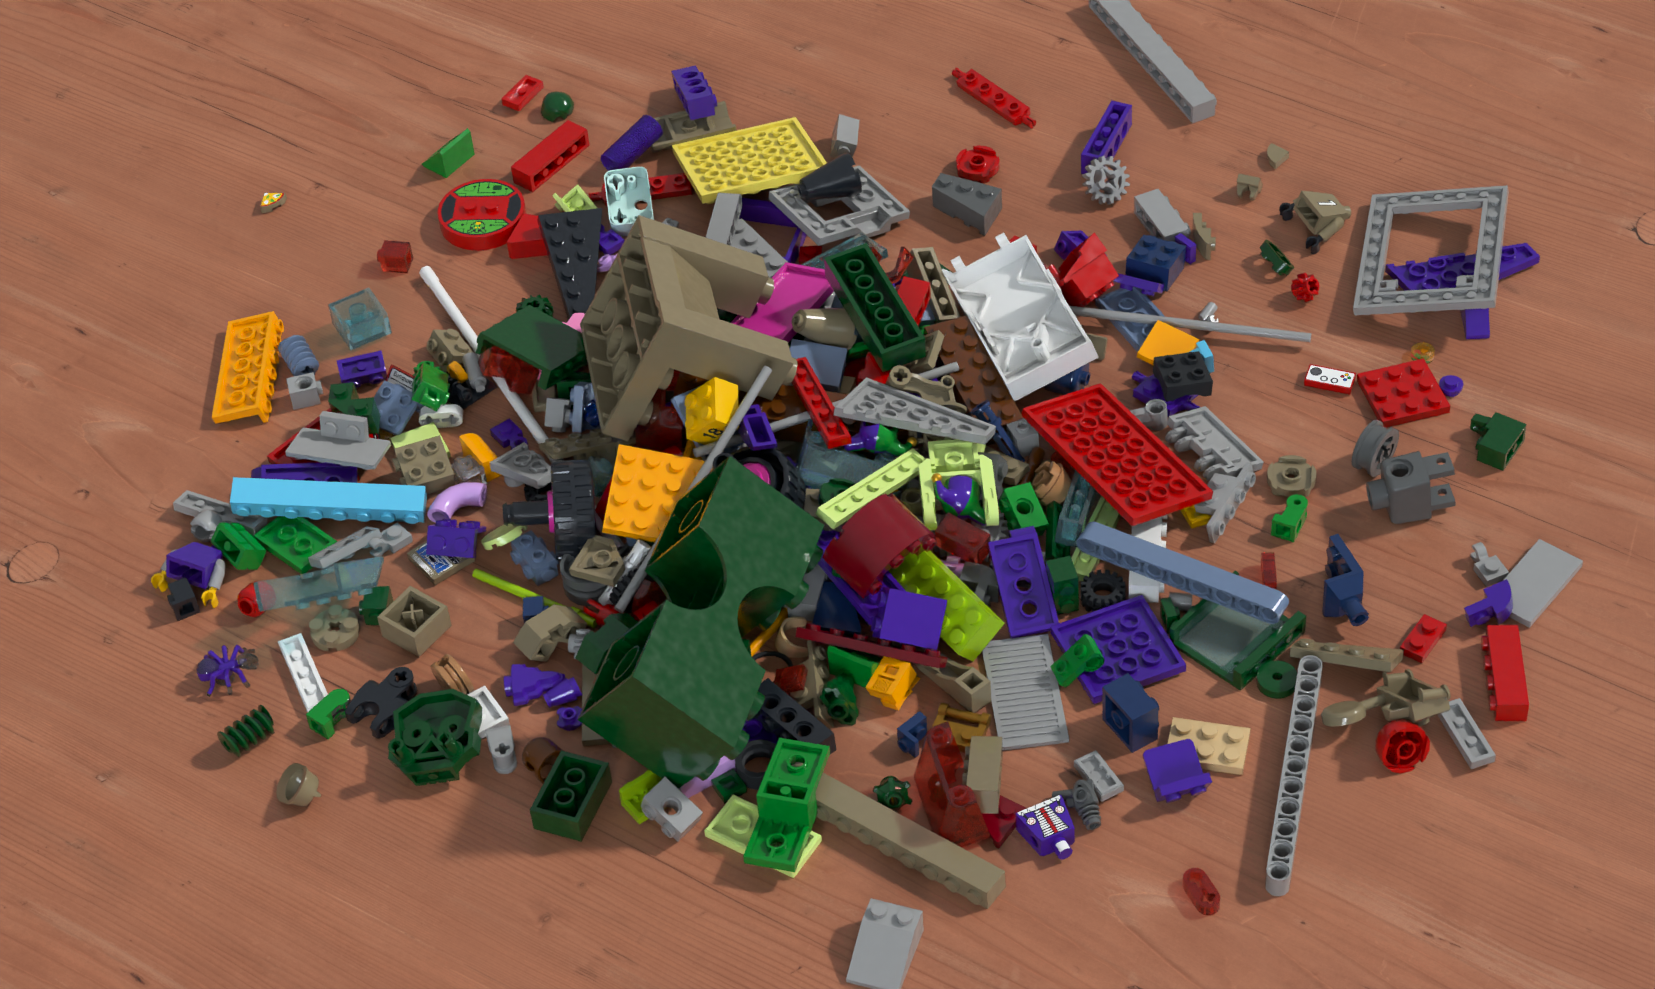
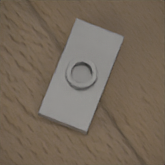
(1095, 768)

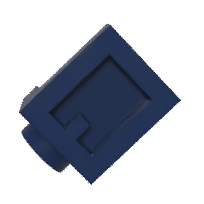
(911, 733)

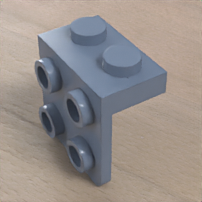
(581, 397)
(395, 407)

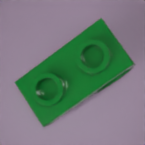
(1080, 657)

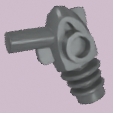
(1084, 801)

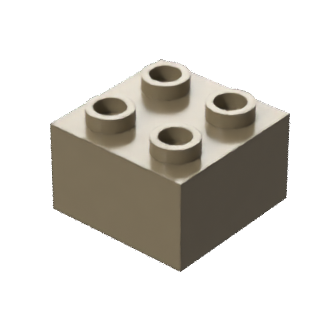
(414, 621)

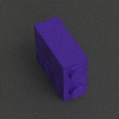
(909, 618)

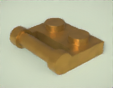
(961, 732)

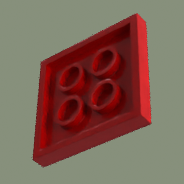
(1403, 393)

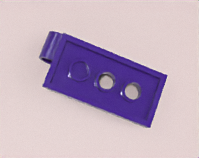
(308, 472)
(1018, 560)

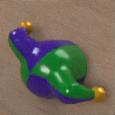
(879, 440)
(960, 497)

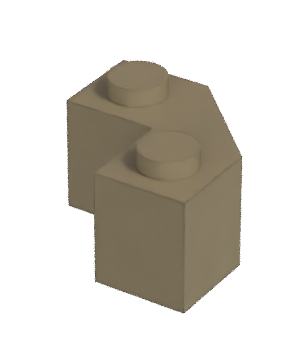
(544, 631)

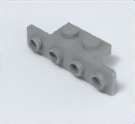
(1226, 497)

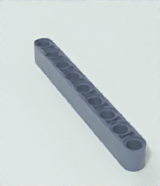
(1183, 572)

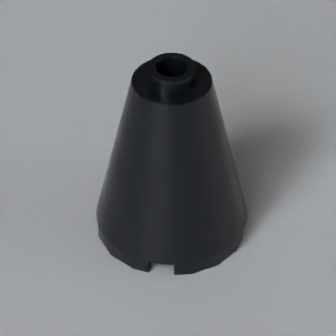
(832, 180)

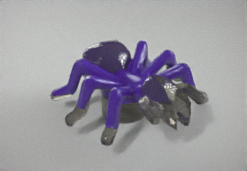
(223, 669)

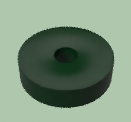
(1276, 688)

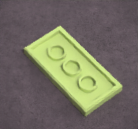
(736, 824)

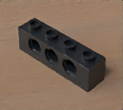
(789, 719)

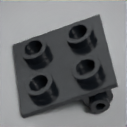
(463, 394)

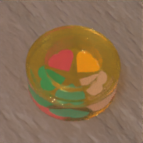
(1423, 350)

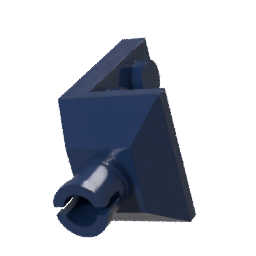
(1345, 587)

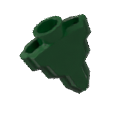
(840, 699)

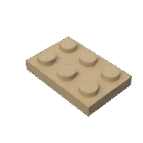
(1217, 745)

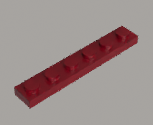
(881, 647)

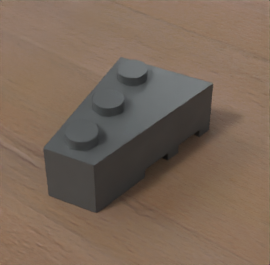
(968, 200)

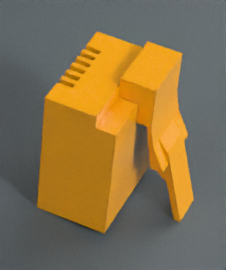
(892, 682)

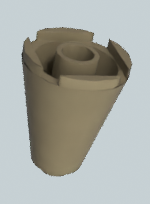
(825, 326)

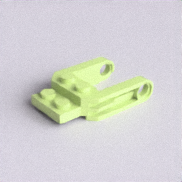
(954, 459)

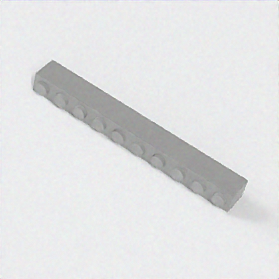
(1156, 58)

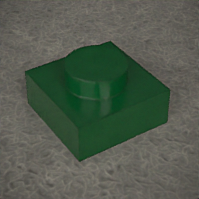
(1168, 612)

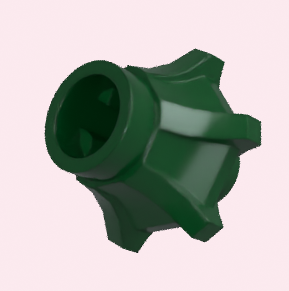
(893, 793)

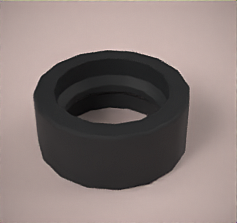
(752, 750)

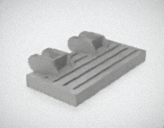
(1213, 441)

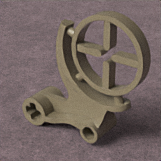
(935, 391)

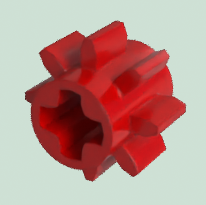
(1305, 287)

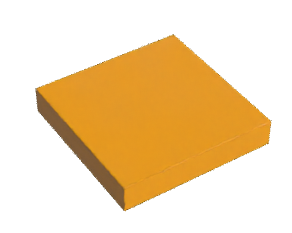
(1165, 341)

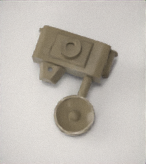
(1399, 698)

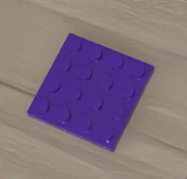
(1129, 642)

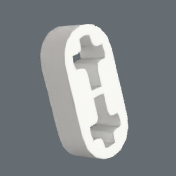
(443, 416)

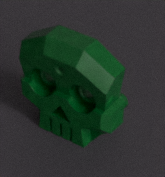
(438, 750)

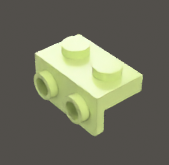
(574, 201)

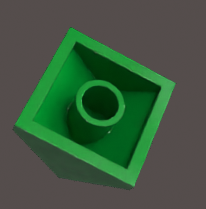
(451, 155)
(852, 662)

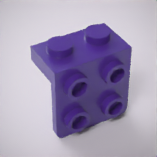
(453, 539)
(1175, 771)

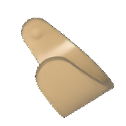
(783, 645)

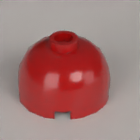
(1401, 745)

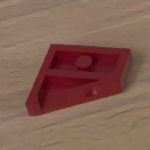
(1004, 822)

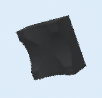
(1182, 375)

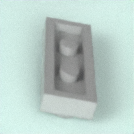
(344, 548)
(1467, 735)

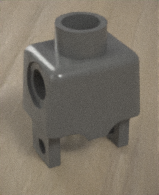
(1407, 489)

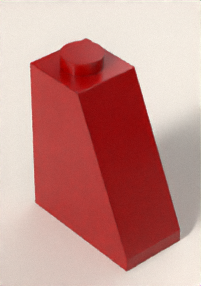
(526, 239)

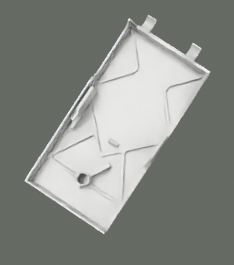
(1020, 316)

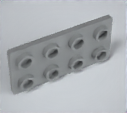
(340, 441)

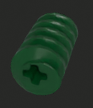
(246, 730)

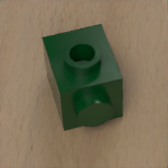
(375, 604)

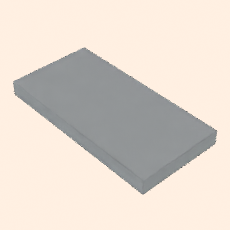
(1539, 580)

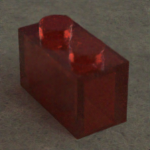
(962, 539)

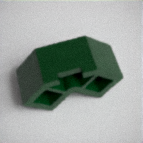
(345, 400)
(596, 644)

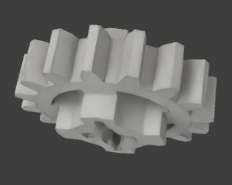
(1115, 180)

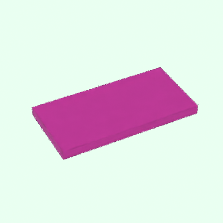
(794, 289)

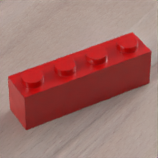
(550, 156)
(1506, 673)

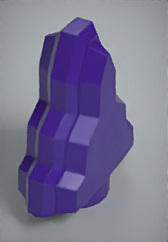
(529, 683)

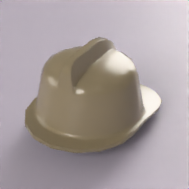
(297, 785)

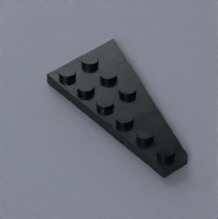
(573, 254)

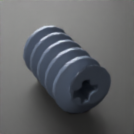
(298, 355)

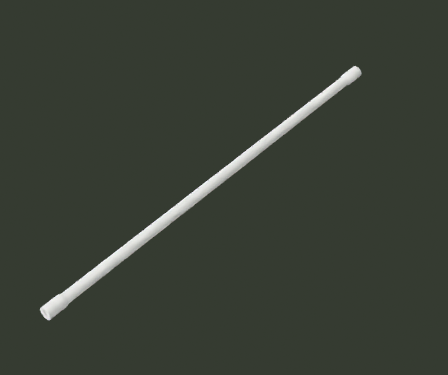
(530, 422)

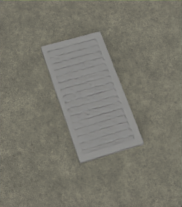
(1025, 692)

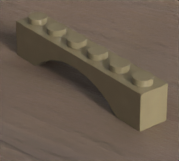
(959, 681)

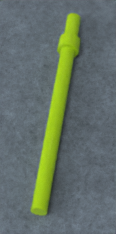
(522, 592)

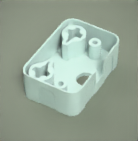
(632, 187)

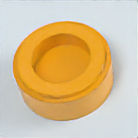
(457, 371)

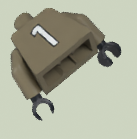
(1320, 213)

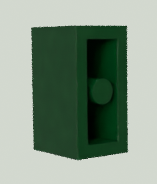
(1063, 584)

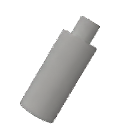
(473, 371)

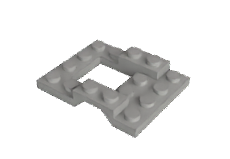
(873, 211)

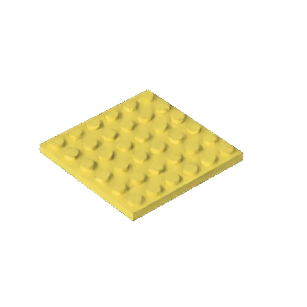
(748, 159)

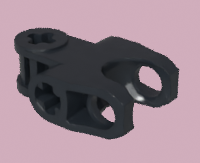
(382, 700)

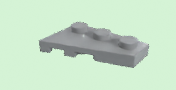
(523, 466)

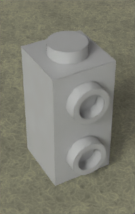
(844, 136)

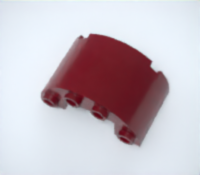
(875, 542)

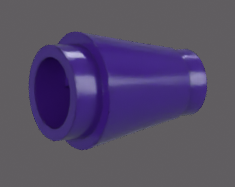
(562, 693)

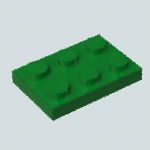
(293, 541)

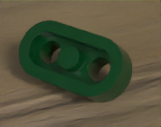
(1274, 255)

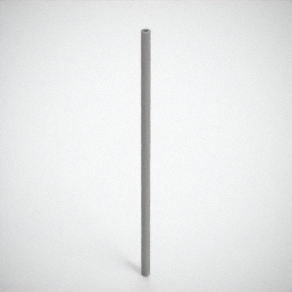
(1192, 324)
(803, 417)
(705, 470)

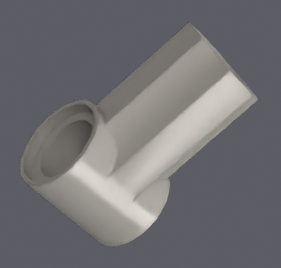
(1153, 414)

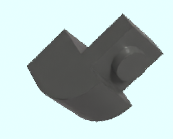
(981, 581)

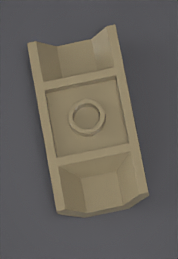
(679, 128)

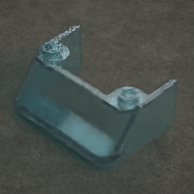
(820, 464)

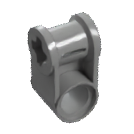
(502, 749)

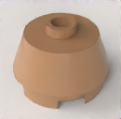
(1051, 483)

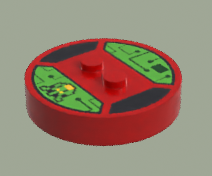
(480, 214)

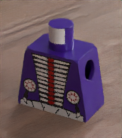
(1047, 827)

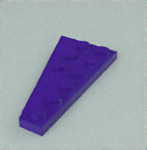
(1443, 270)

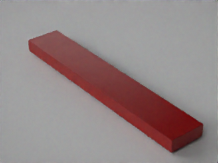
(819, 406)

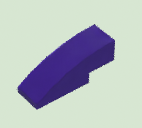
(756, 430)

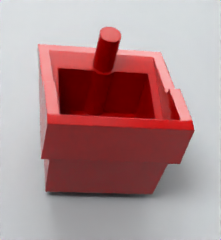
(1085, 273)

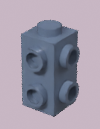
(534, 558)

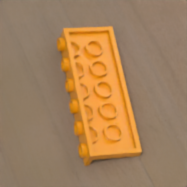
(248, 368)

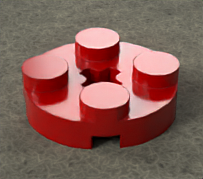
(969, 169)

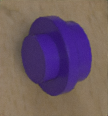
(1451, 385)

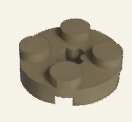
(1279, 478)
(332, 618)

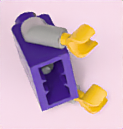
(199, 564)

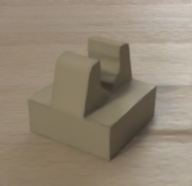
(1249, 183)

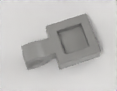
(392, 539)
(1487, 568)

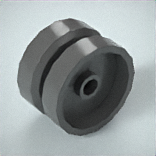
(579, 589)

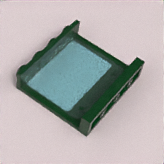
(1233, 642)

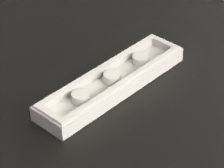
(303, 670)

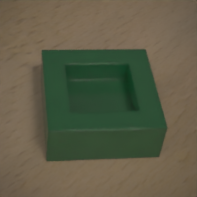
(728, 784)

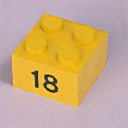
(710, 410)

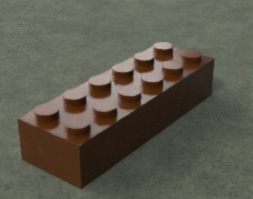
(977, 374)

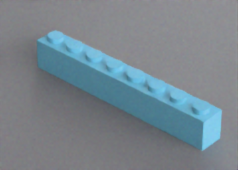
(328, 500)

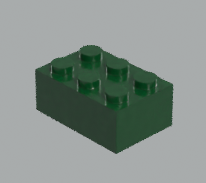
(571, 796)

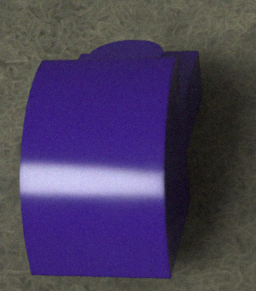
(1497, 604)

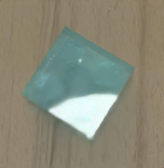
(360, 318)

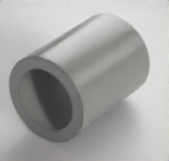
(1182, 600)

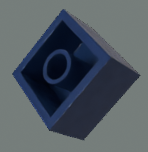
(1156, 260)
(1130, 712)

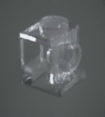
(466, 468)

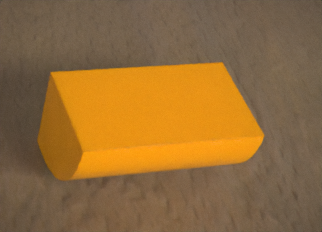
(474, 445)

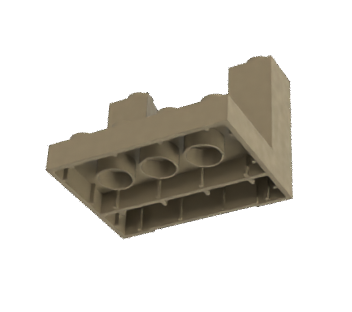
(663, 316)

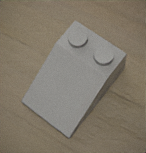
(885, 945)

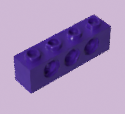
(694, 92)
(1108, 133)

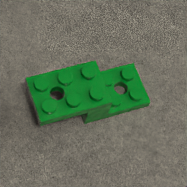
(786, 805)

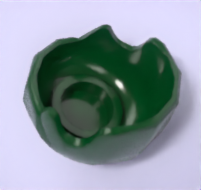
(557, 105)

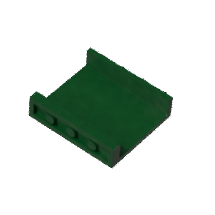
(538, 341)

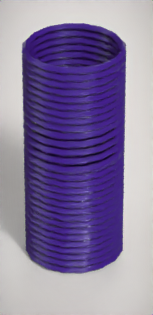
(632, 144)

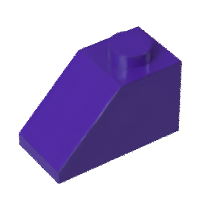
(1476, 323)

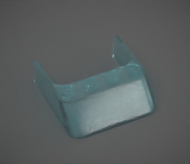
(320, 585)

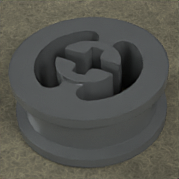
(1374, 446)

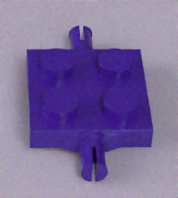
(1151, 389)

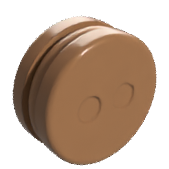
(451, 675)

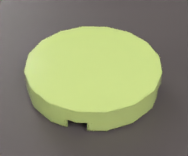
(502, 535)

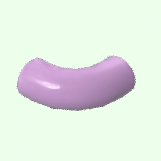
(457, 497)

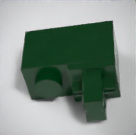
(1500, 438)

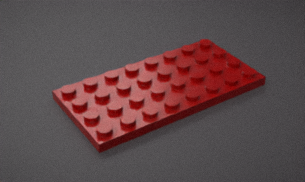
(1117, 454)

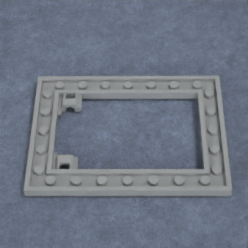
(1471, 291)

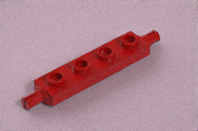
(994, 97)
(660, 188)

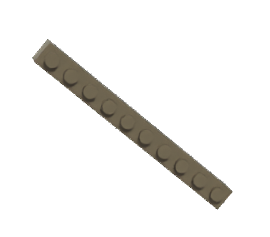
(908, 842)

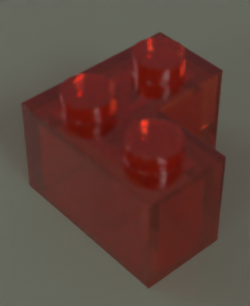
(517, 373)

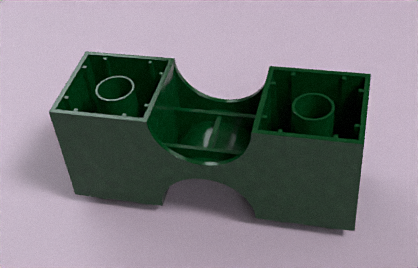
(681, 675)

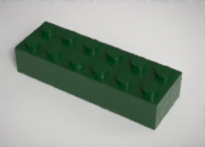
(875, 307)

